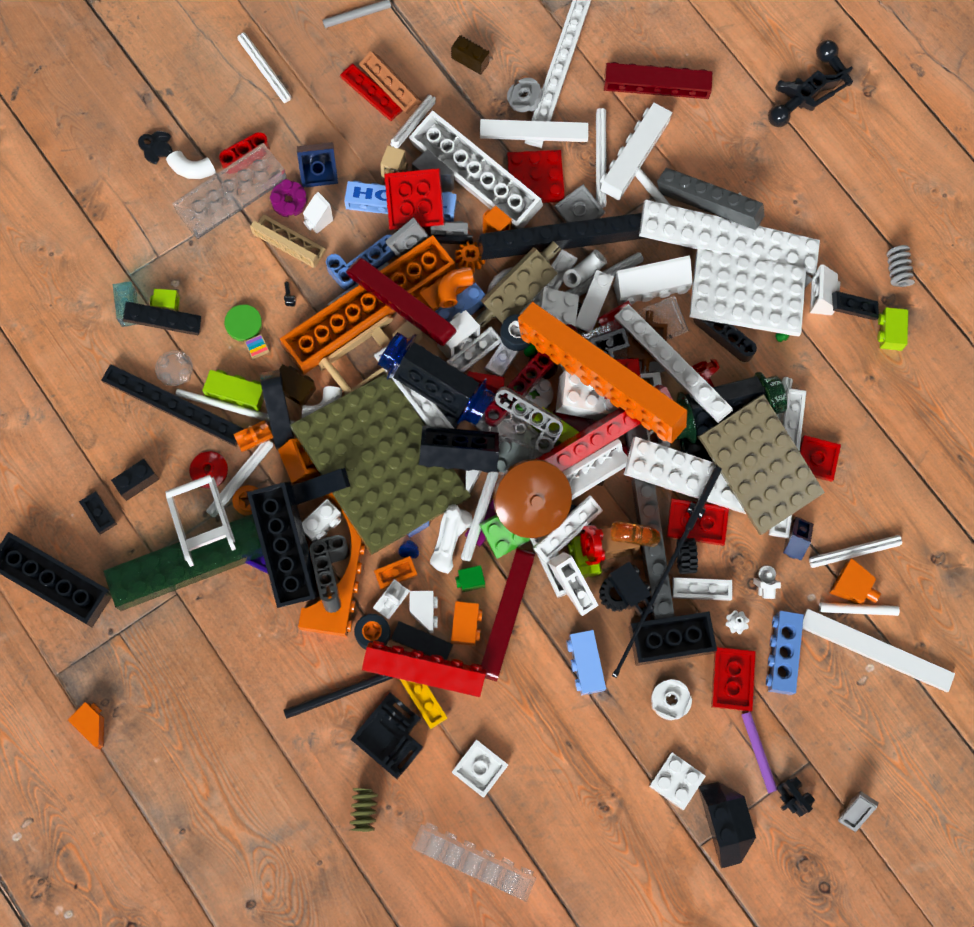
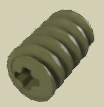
(364, 810)

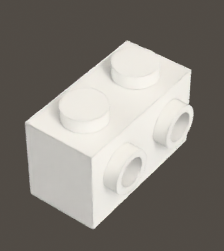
(321, 521)

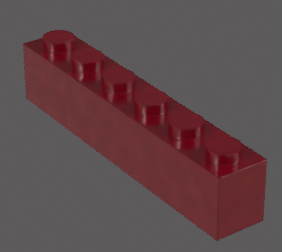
(658, 80)

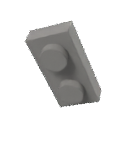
(454, 228)

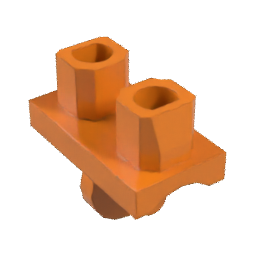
(253, 436)

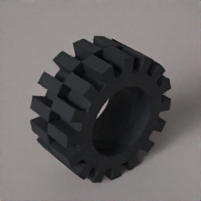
(687, 557)
(607, 600)

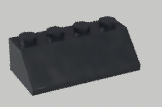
(459, 449)

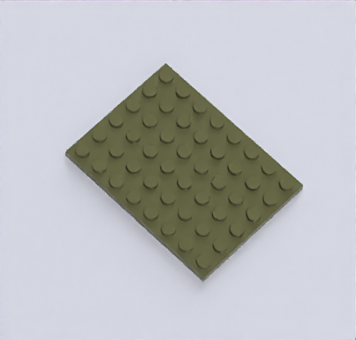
(378, 444)

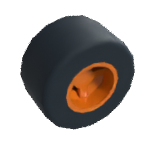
(371, 628)

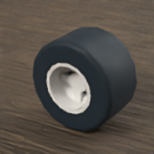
(509, 333)

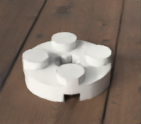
(672, 711)

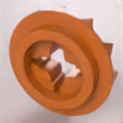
(240, 505)

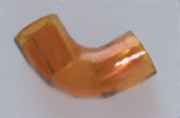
(635, 534)

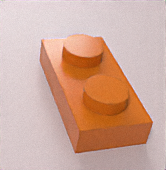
(398, 570)

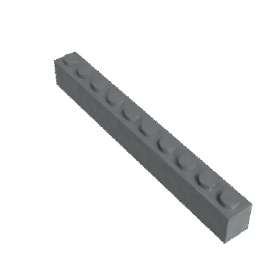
(653, 557)

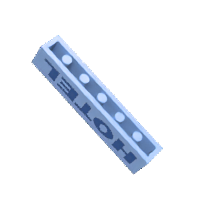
(373, 199)

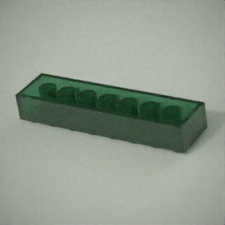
(169, 571)

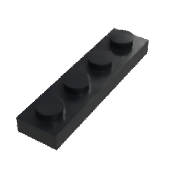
(161, 318)

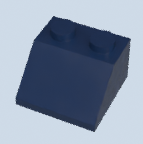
(317, 164)

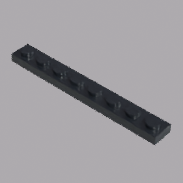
(171, 404)

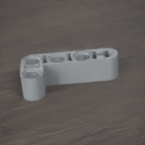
(526, 415)

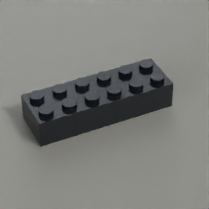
(283, 544)
(52, 580)

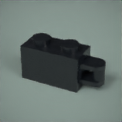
(631, 587)

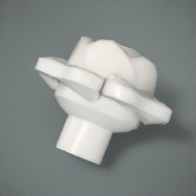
(737, 622)

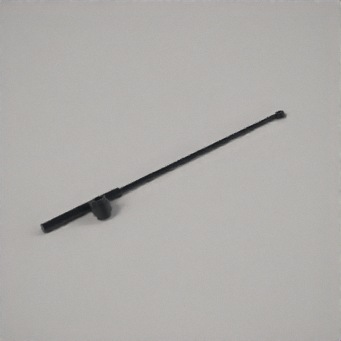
(695, 511)

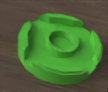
(243, 322)

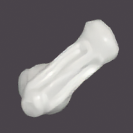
(452, 525)

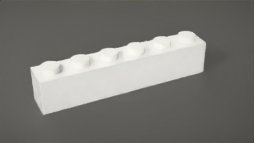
(636, 151)

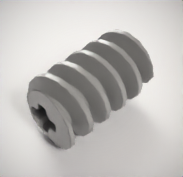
(898, 266)

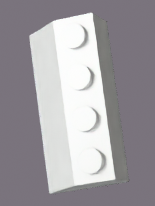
(653, 280)

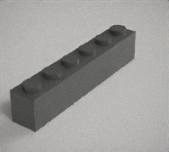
(711, 198)

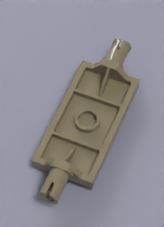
(519, 285)

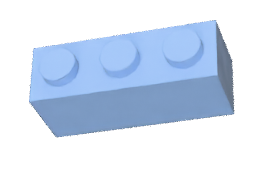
(586, 662)

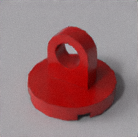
(706, 369)

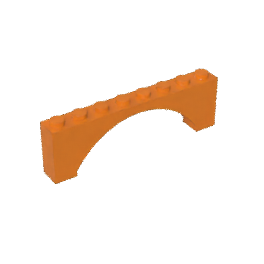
(337, 623)

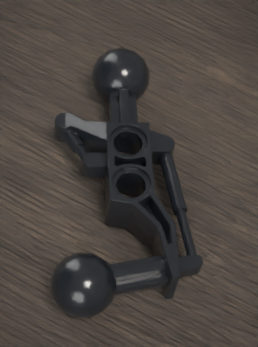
(826, 52)

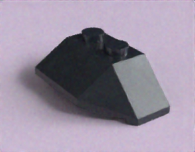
(728, 822)

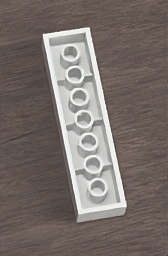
(476, 170)

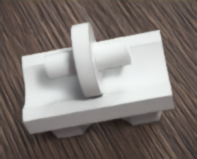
(767, 583)
(391, 599)

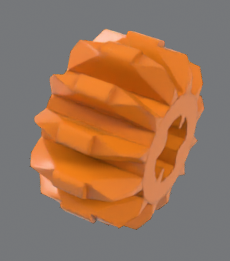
(469, 251)

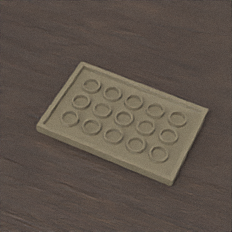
(761, 464)

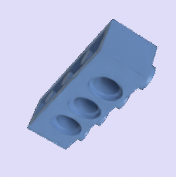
(793, 623)

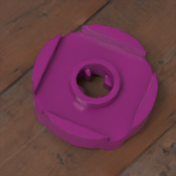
(284, 189)

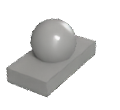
(858, 811)

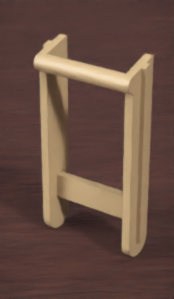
(379, 336)

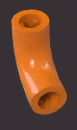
(450, 283)

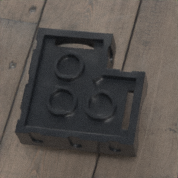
(387, 736)

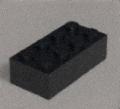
(673, 638)

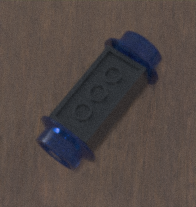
(435, 379)

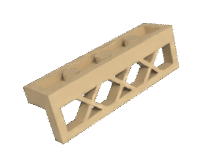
(286, 244)

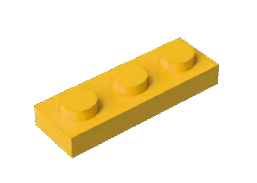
(425, 703)

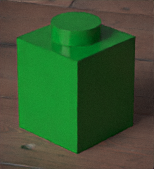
(470, 579)

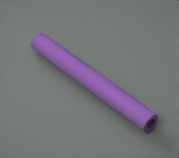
(759, 752)

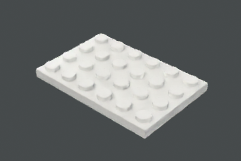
(748, 292)

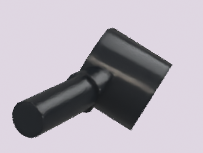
(289, 299)

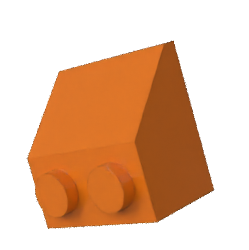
(297, 462)

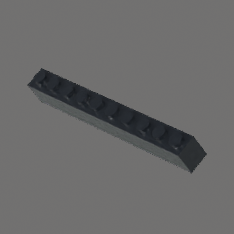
(565, 235)

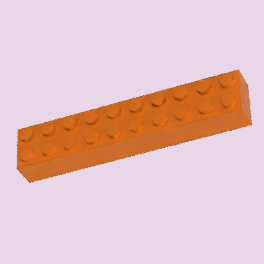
(360, 309)
(602, 373)

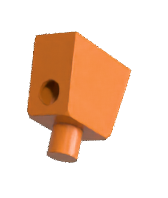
(855, 584)

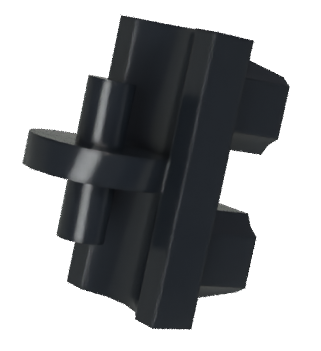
(793, 799)

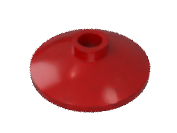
(218, 469)

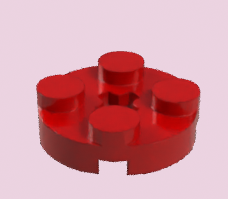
(592, 545)

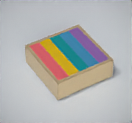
(256, 346)

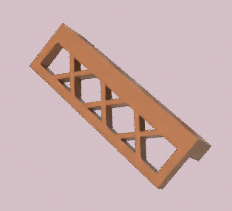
(390, 82)

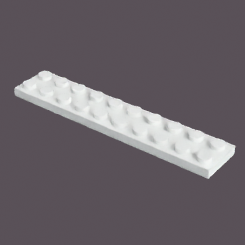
(724, 236)

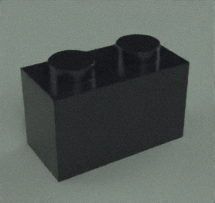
(135, 479)

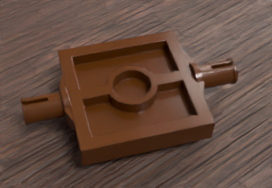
(636, 351)

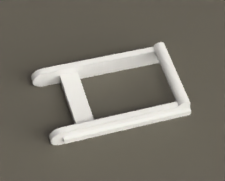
(207, 537)

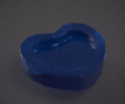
(408, 549)

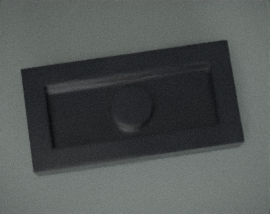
(98, 512)

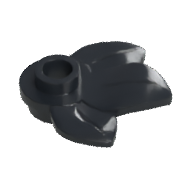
(157, 147)

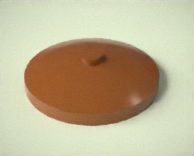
(532, 498)

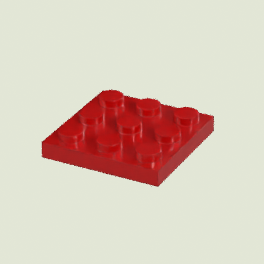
(539, 172)
(416, 196)

